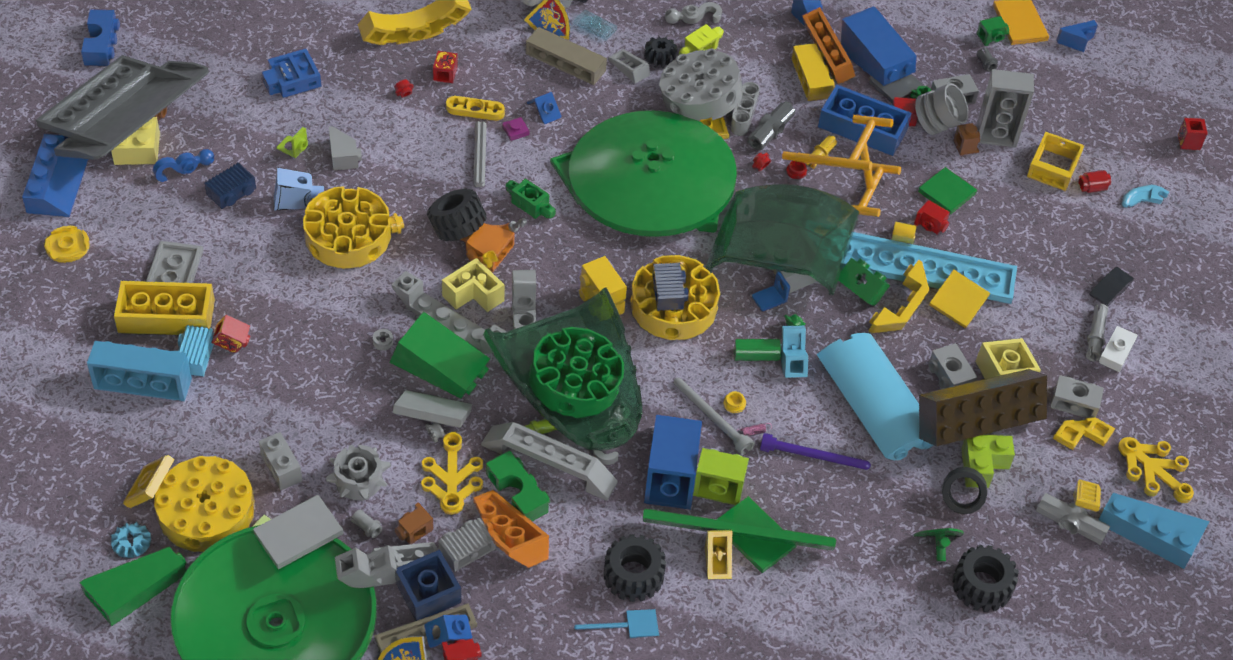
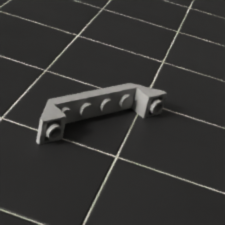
(411, 293)
(554, 453)

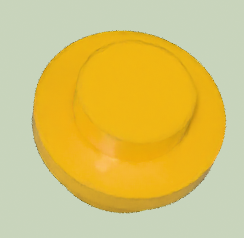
(396, 223)
(734, 402)

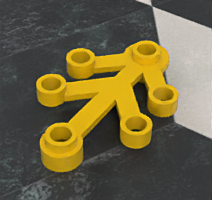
(1154, 467)
(452, 478)

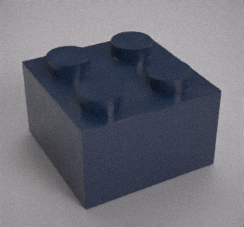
(428, 585)

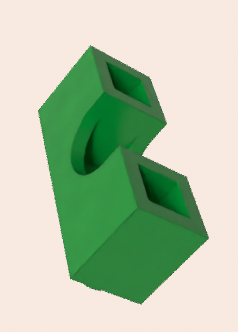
(510, 472)

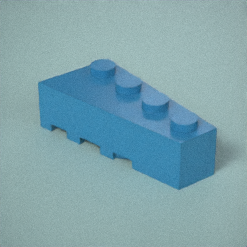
(1154, 527)

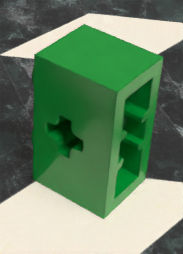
(852, 276)

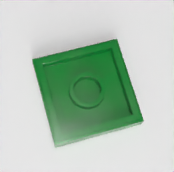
(947, 190)

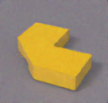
(1072, 431)

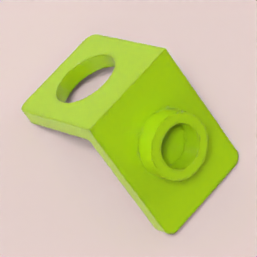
(298, 141)

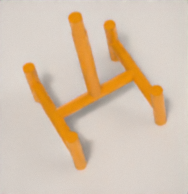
(864, 164)

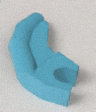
(1145, 193)

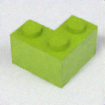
(986, 454)

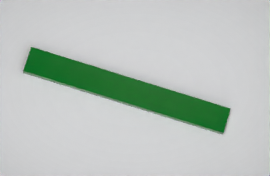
(739, 529)

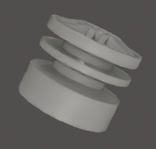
(942, 109)

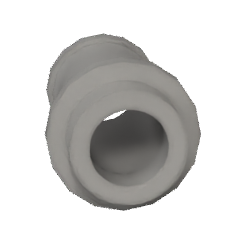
(367, 524)

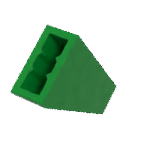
(133, 584)

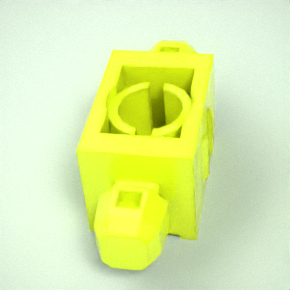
(702, 39)

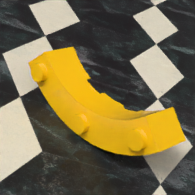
(413, 25)

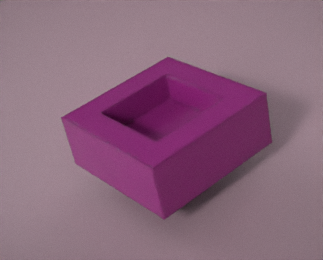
(515, 129)

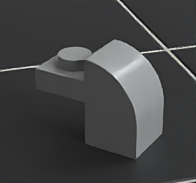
(365, 570)

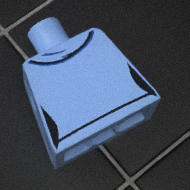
(294, 190)

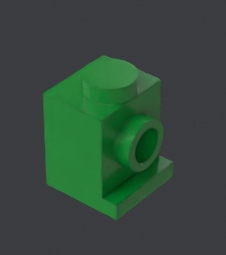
(992, 30)

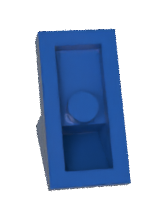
(1077, 35)

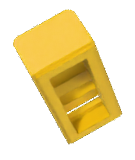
(1087, 495)

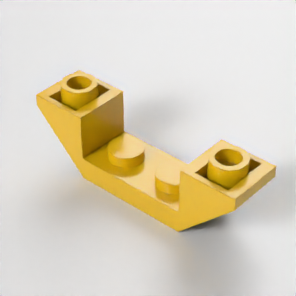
(915, 281)

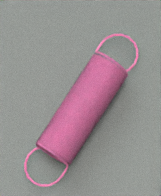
(756, 429)

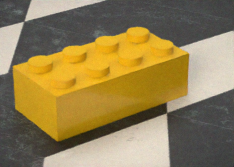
(163, 307)

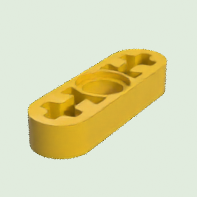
(472, 102)

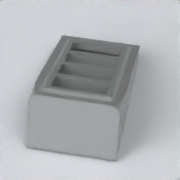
(635, 74)

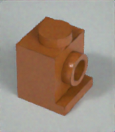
(967, 139)
(414, 525)

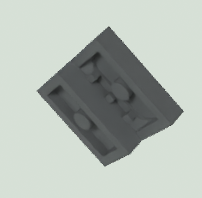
(899, 88)

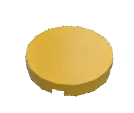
(67, 244)

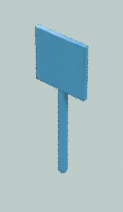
(639, 623)

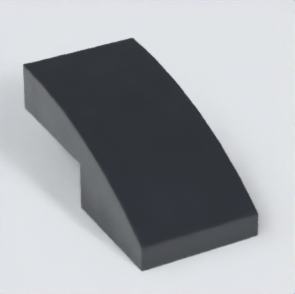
(1111, 286)

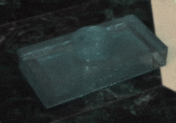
(595, 25)

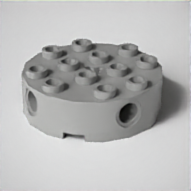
(701, 85)

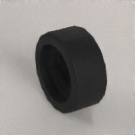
(969, 507)

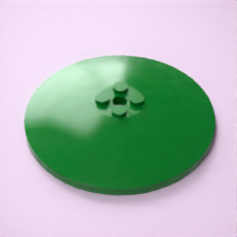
(646, 197)
(237, 590)

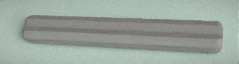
(480, 154)

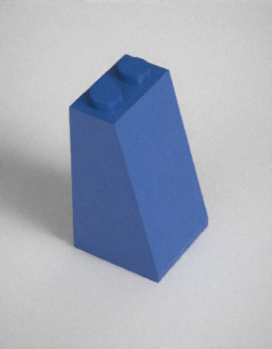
(876, 46)
(673, 462)

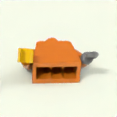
(492, 243)

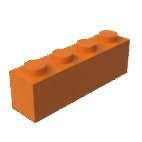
(829, 45)

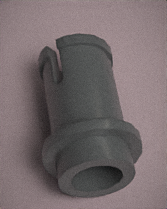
(986, 58)

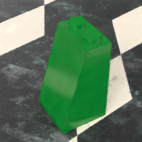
(440, 357)

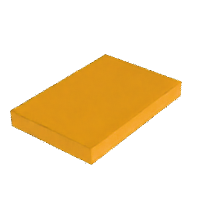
(1023, 21)

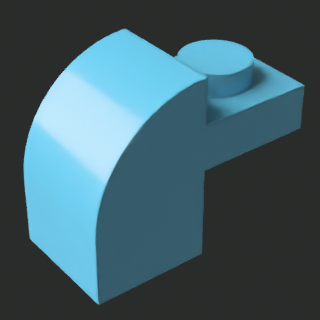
(793, 352)

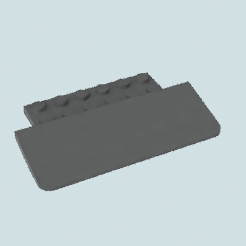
(117, 104)

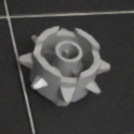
(358, 472)

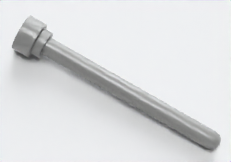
(740, 441)

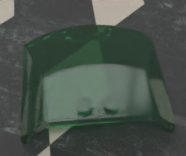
(787, 231)

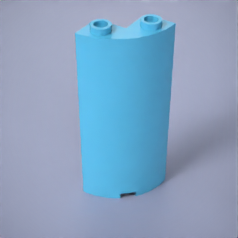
(875, 393)

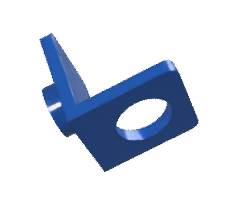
(547, 107)
(773, 295)
(451, 627)

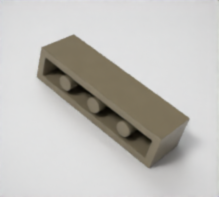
(566, 55)

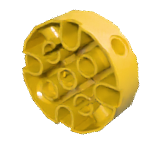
(347, 227)
(678, 324)
(203, 502)

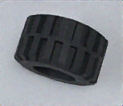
(456, 214)
(634, 584)
(981, 593)

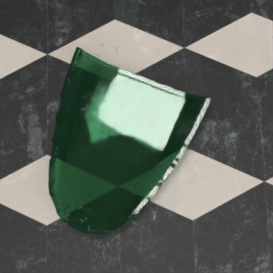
(595, 432)

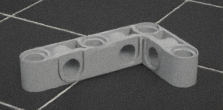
(523, 297)

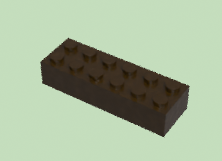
(982, 407)

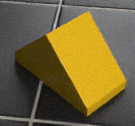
(719, 554)

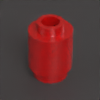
(1094, 181)

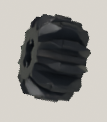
(660, 51)

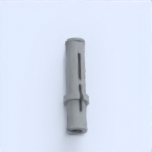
(1096, 337)

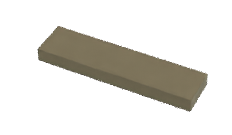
(417, 628)

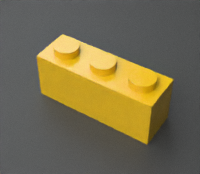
(812, 72)

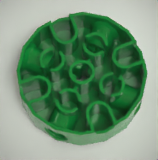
(576, 372)

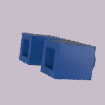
(102, 26)

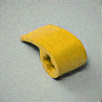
(904, 233)

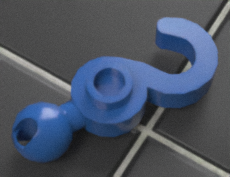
(184, 163)

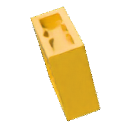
(1051, 174)

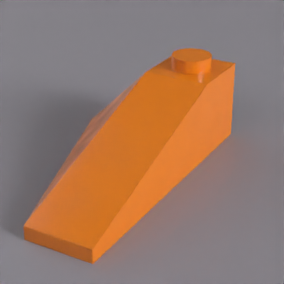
(512, 530)

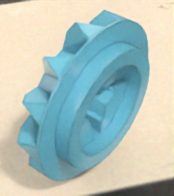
(120, 541)

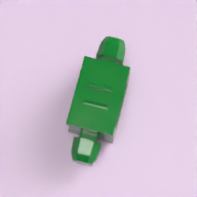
(530, 198)

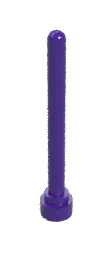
(770, 443)

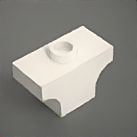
(1118, 349)

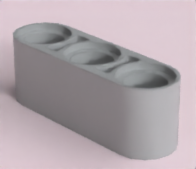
(745, 109)

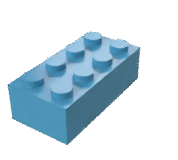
(139, 370)

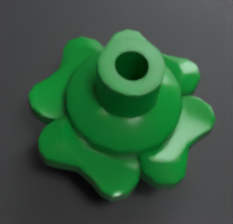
(794, 320)

